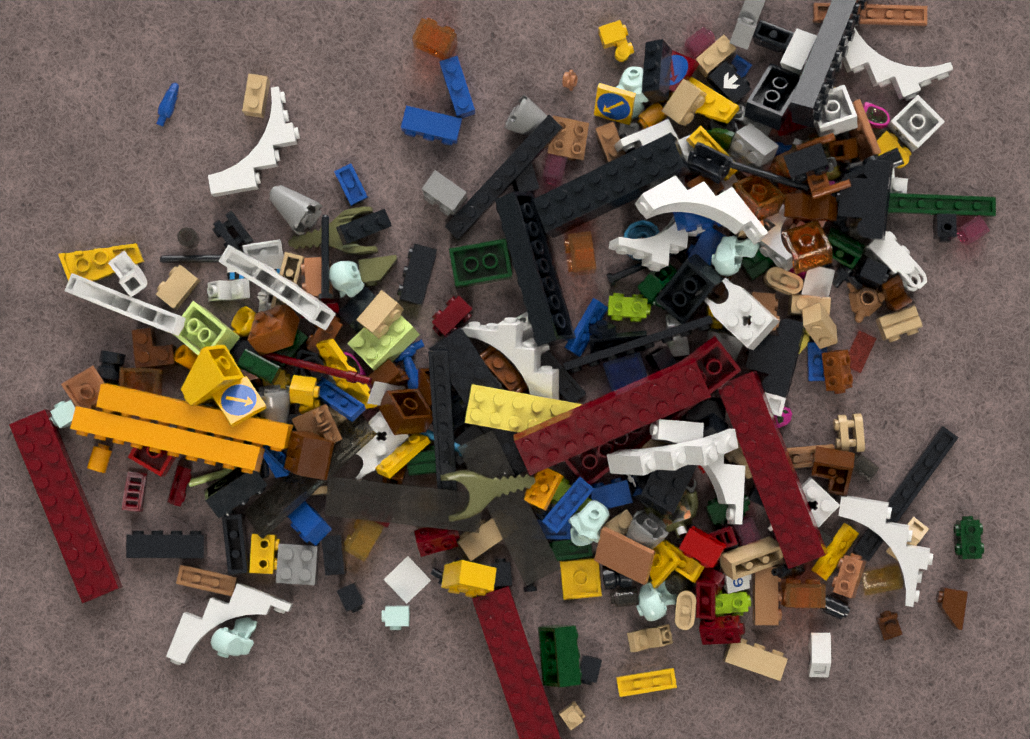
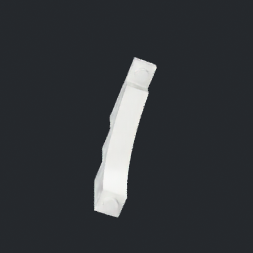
(656, 131)
(724, 208)
(726, 478)
(243, 602)

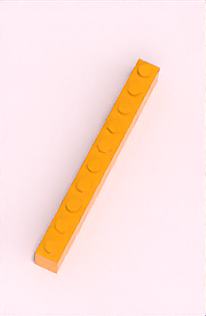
(198, 417)
(166, 438)

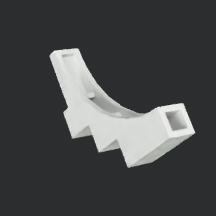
(882, 70)
(278, 134)
(655, 249)
(279, 286)
(125, 304)
(526, 356)
(672, 457)
(896, 535)

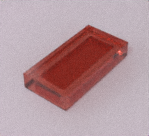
(860, 350)

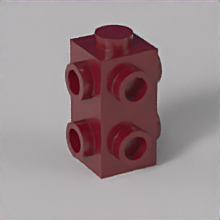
(451, 316)
(435, 540)
(721, 630)

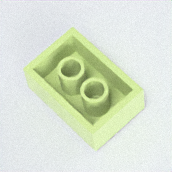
(205, 330)
(389, 346)

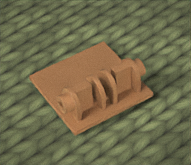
(571, 140)
(319, 422)

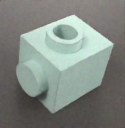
(63, 414)
(396, 616)

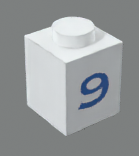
(736, 585)

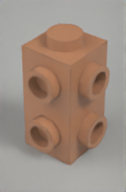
(849, 576)

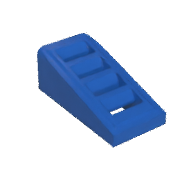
(275, 461)

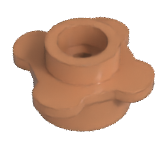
(570, 80)

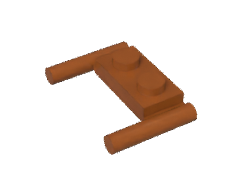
(819, 184)
(503, 370)

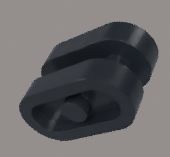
(222, 230)

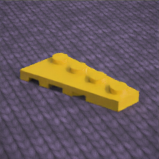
(715, 105)
(94, 263)
(335, 358)

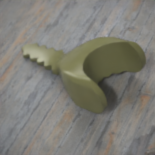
(344, 217)
(484, 490)

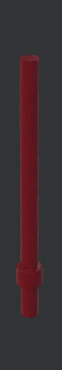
(350, 376)

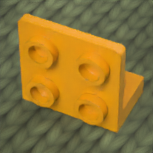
(543, 489)

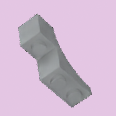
(746, 23)
(772, 245)

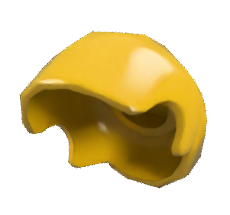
(243, 321)

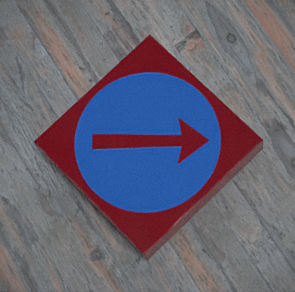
(681, 68)

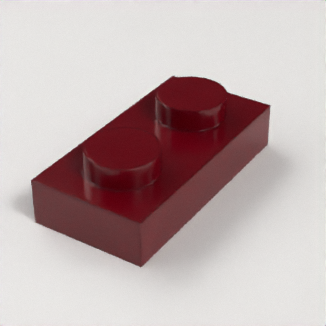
(181, 479)

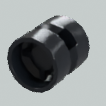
(110, 365)
(612, 579)

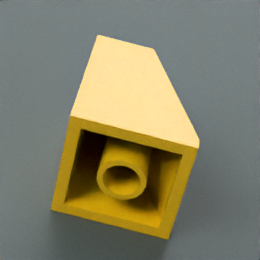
(209, 374)

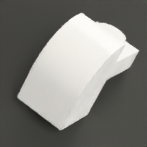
(130, 275)

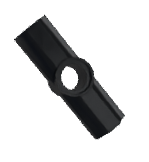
(858, 172)

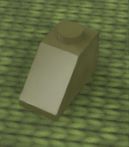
(376, 269)

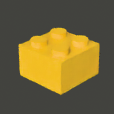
(468, 578)

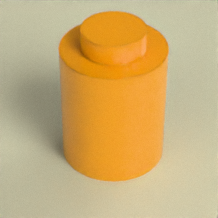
(651, 116)
(185, 356)
(99, 458)

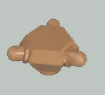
(865, 300)

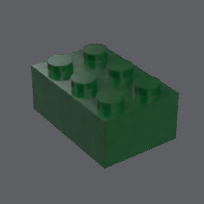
(480, 263)
(559, 655)

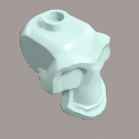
(632, 81)
(729, 254)
(346, 278)
(588, 523)
(654, 601)
(234, 641)

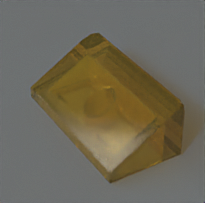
(882, 580)

